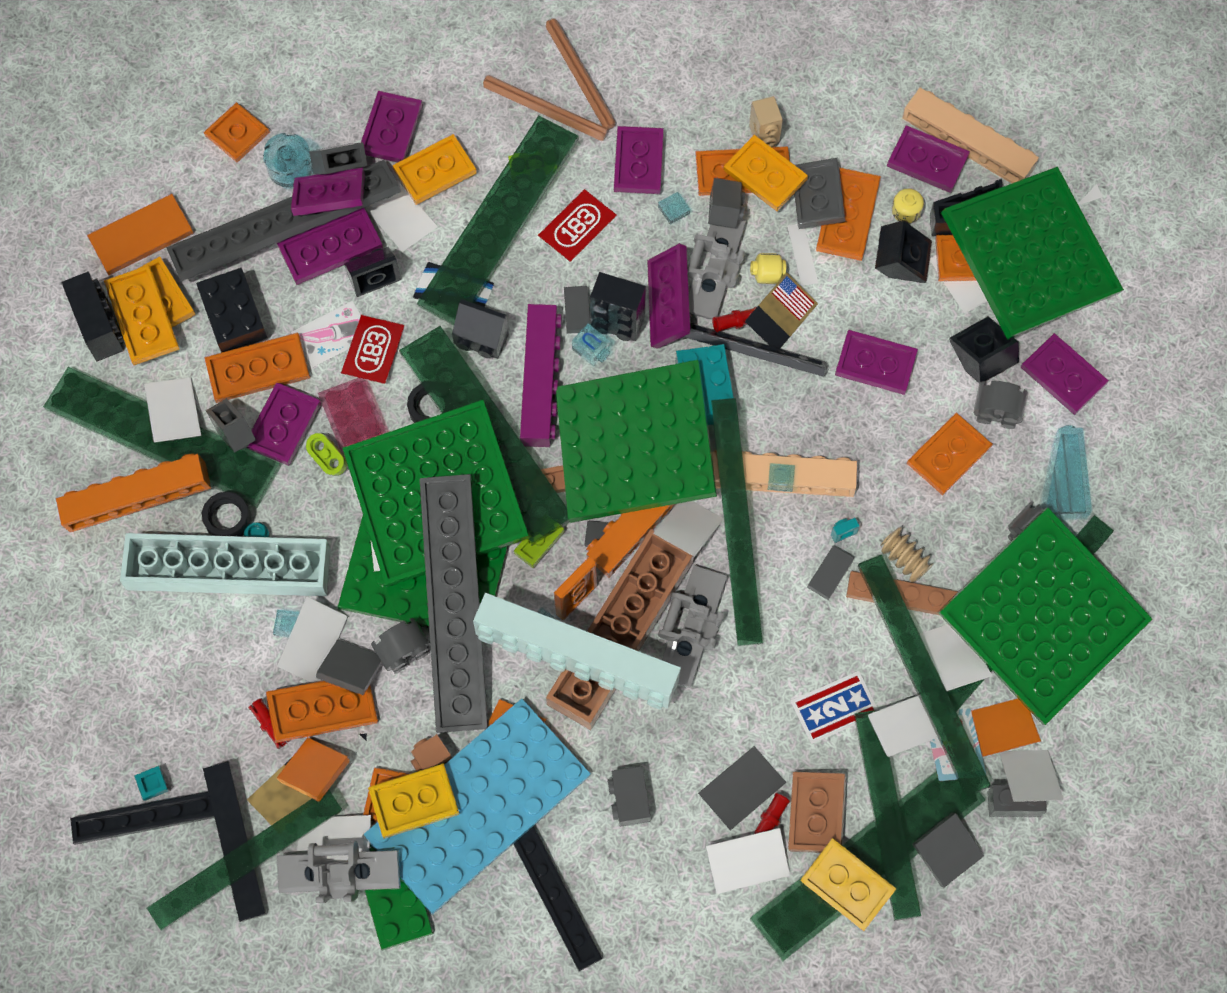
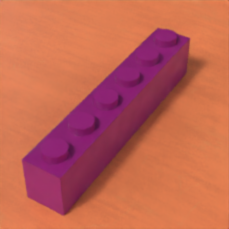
(539, 375)

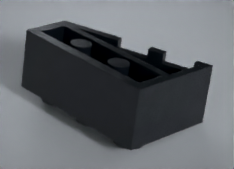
(937, 221)

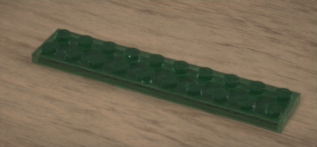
(498, 219)
(454, 385)
(128, 423)
(802, 914)

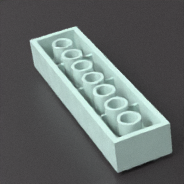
(225, 564)
(576, 651)

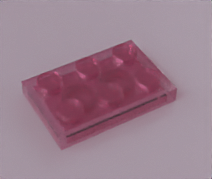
(351, 412)

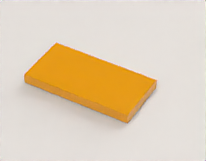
(141, 315)

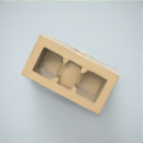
(766, 120)

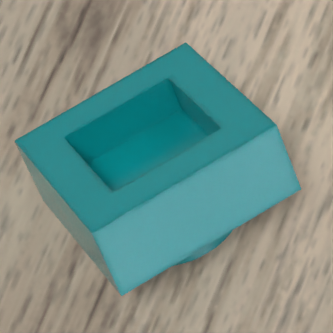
(844, 529)
(151, 783)

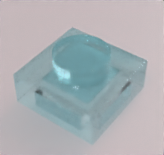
(674, 208)
(781, 477)

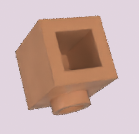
(429, 753)

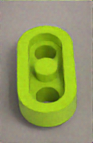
(327, 456)

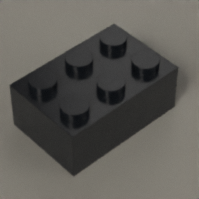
(617, 307)
(231, 310)
(93, 315)

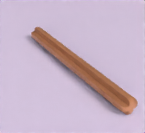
(580, 74)
(545, 107)

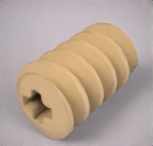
(906, 555)

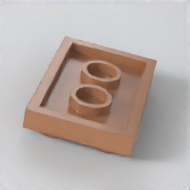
(816, 811)

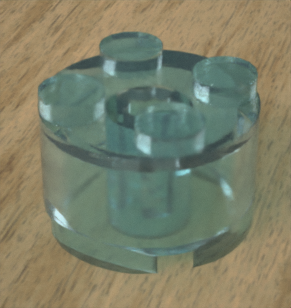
(287, 159)

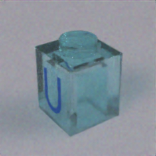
(591, 345)

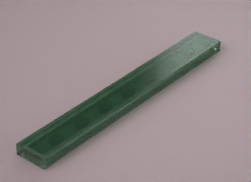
(887, 820)
(243, 860)

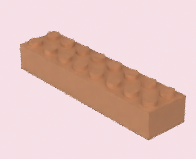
(626, 620)

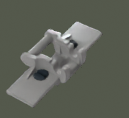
(720, 273)
(700, 625)
(340, 880)

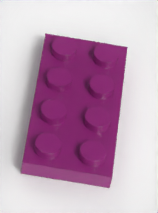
(329, 245)
(668, 296)

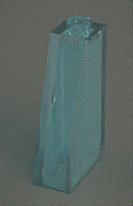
(1066, 478)

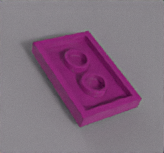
(391, 126)
(928, 159)
(638, 160)
(328, 192)
(876, 362)
(1064, 374)
(283, 423)

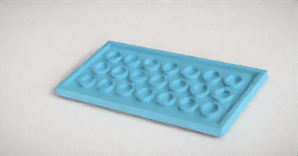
(501, 791)

